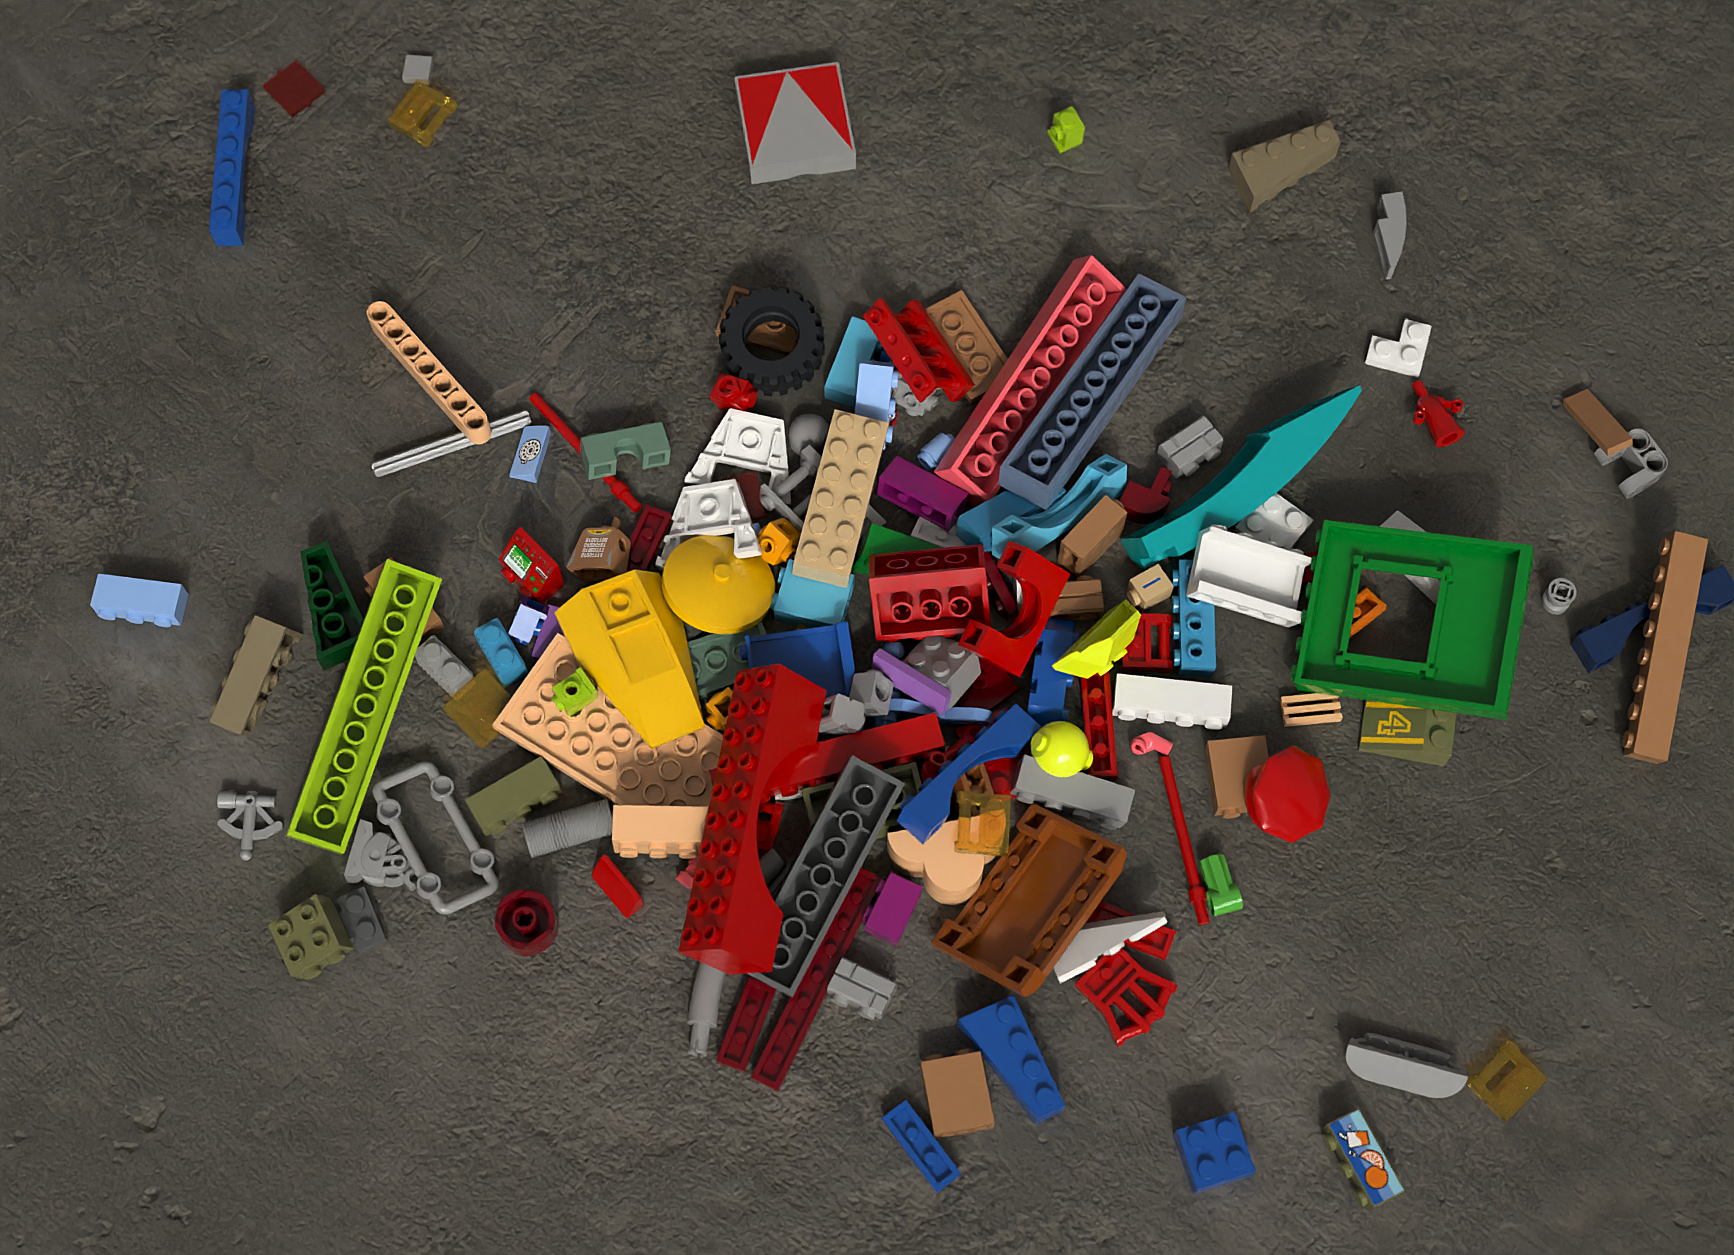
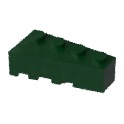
(331, 605)

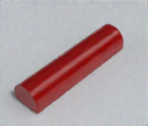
(1100, 726)

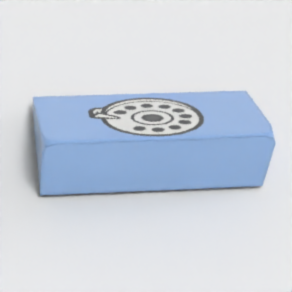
(530, 453)

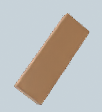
(1597, 422)

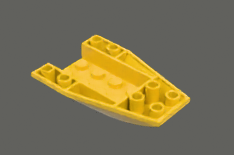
(635, 654)

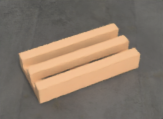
(1310, 698)

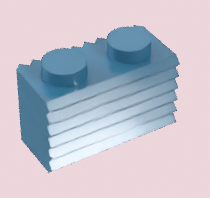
(501, 652)

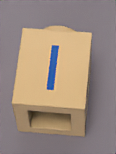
(1149, 588)

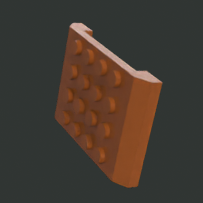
(1033, 901)

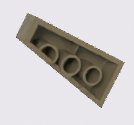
(1281, 162)
(253, 675)

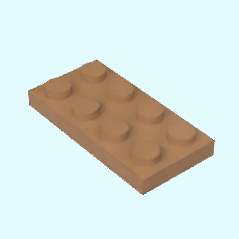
(969, 341)

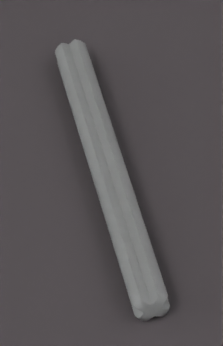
(446, 445)

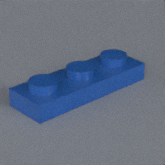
(921, 1146)

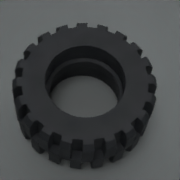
(772, 307)

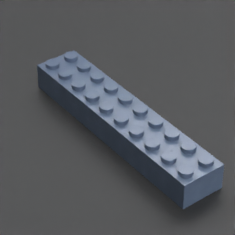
(1091, 392)

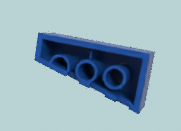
(1014, 1057)

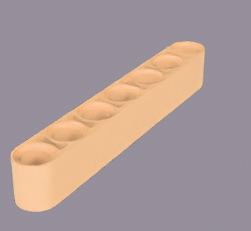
(431, 382)

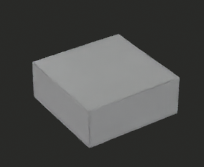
(418, 69)

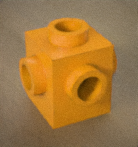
(778, 541)
(717, 708)

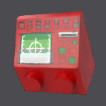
(530, 568)

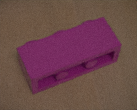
(922, 493)

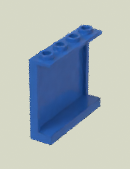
(814, 653)

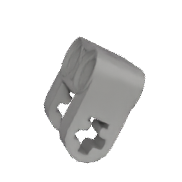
(1637, 461)

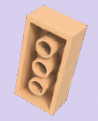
(658, 830)

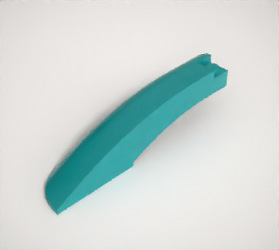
(1248, 481)

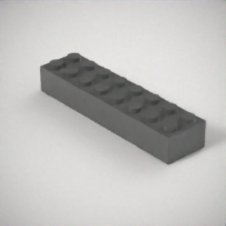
(828, 867)

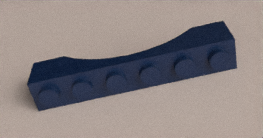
(1604, 642)

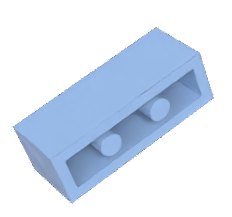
(875, 392)
(139, 600)

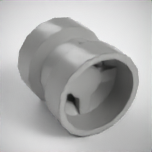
(1558, 602)

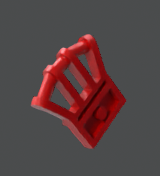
(1109, 979)

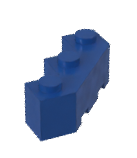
(1047, 684)

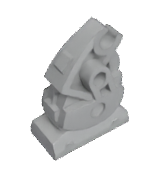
(377, 859)

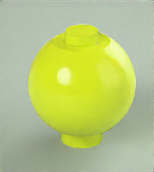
(1061, 749)

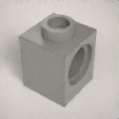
(872, 690)

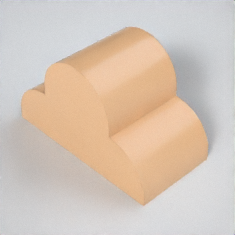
(946, 874)

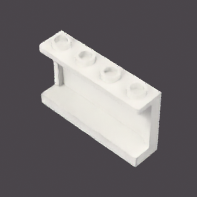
(1247, 575)

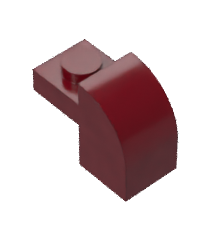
(1147, 504)

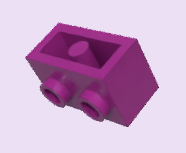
(893, 908)

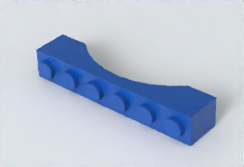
(227, 203)
(1004, 739)

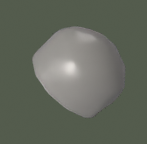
(808, 430)

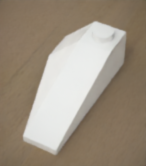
(1104, 938)

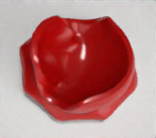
(1288, 794)

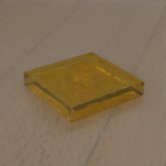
(478, 707)

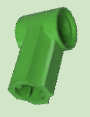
(1221, 892)

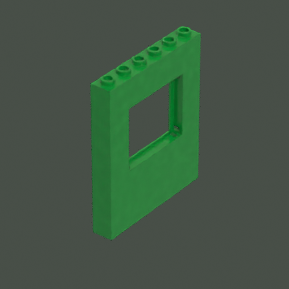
(1472, 629)

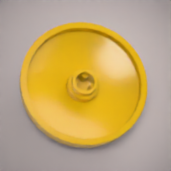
(714, 587)

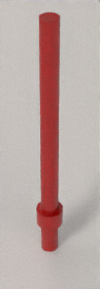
(618, 488)
(1196, 894)

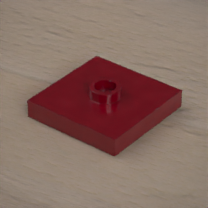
(989, 688)

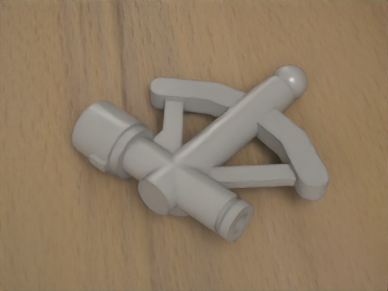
(249, 805)

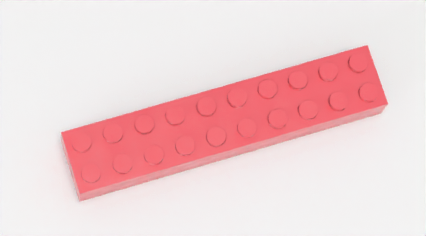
(1030, 377)

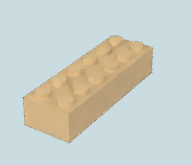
(840, 498)

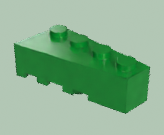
(884, 540)

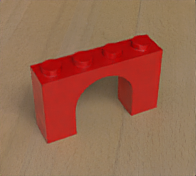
(1041, 589)

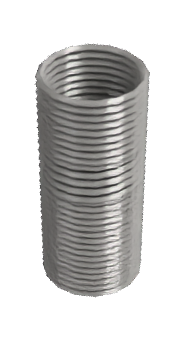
(579, 826)

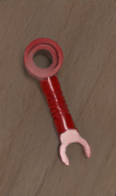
(938, 758)

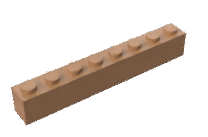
(1665, 647)

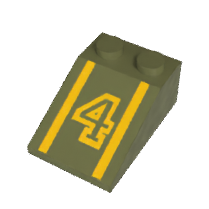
(1407, 732)

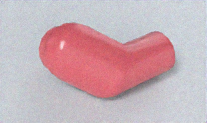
(1148, 742)

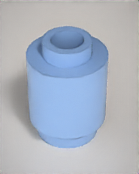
(934, 451)

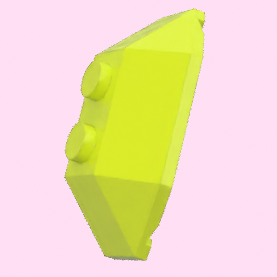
(1101, 643)

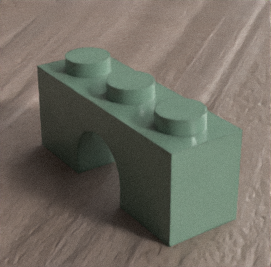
(644, 441)

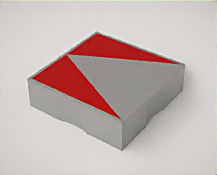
(795, 122)

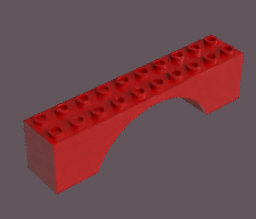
(730, 910)

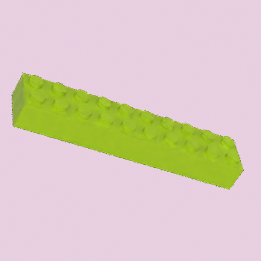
(363, 707)

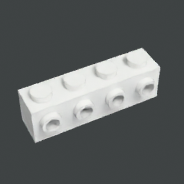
(1172, 701)

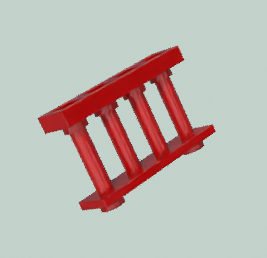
(918, 350)

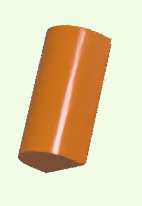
(1367, 608)

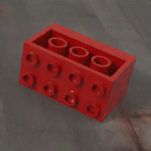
(928, 592)

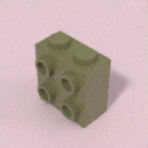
(311, 937)

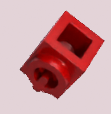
(733, 393)

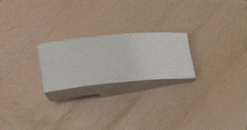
(1390, 230)

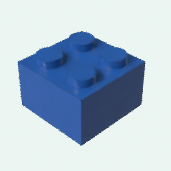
(1214, 1153)

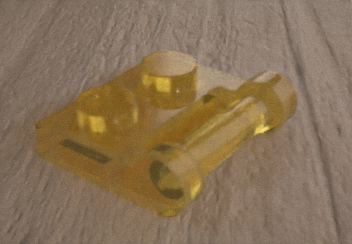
(416, 108)
(993, 824)
(1514, 1088)

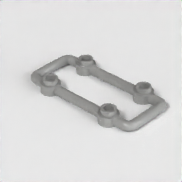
(429, 883)

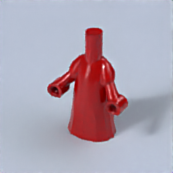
(1437, 418)

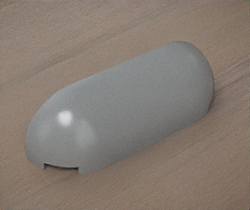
(1405, 1066)

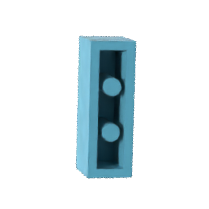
(857, 345)

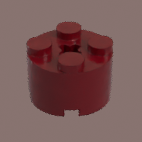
(534, 908)

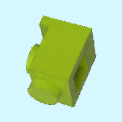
(1066, 130)
(585, 693)

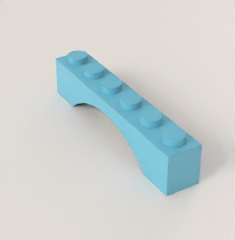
(1100, 478)

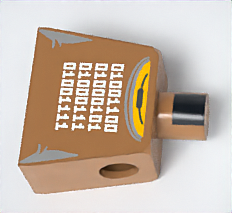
(600, 552)

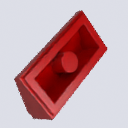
(617, 887)

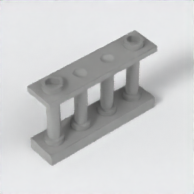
(809, 464)

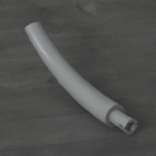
(709, 981)

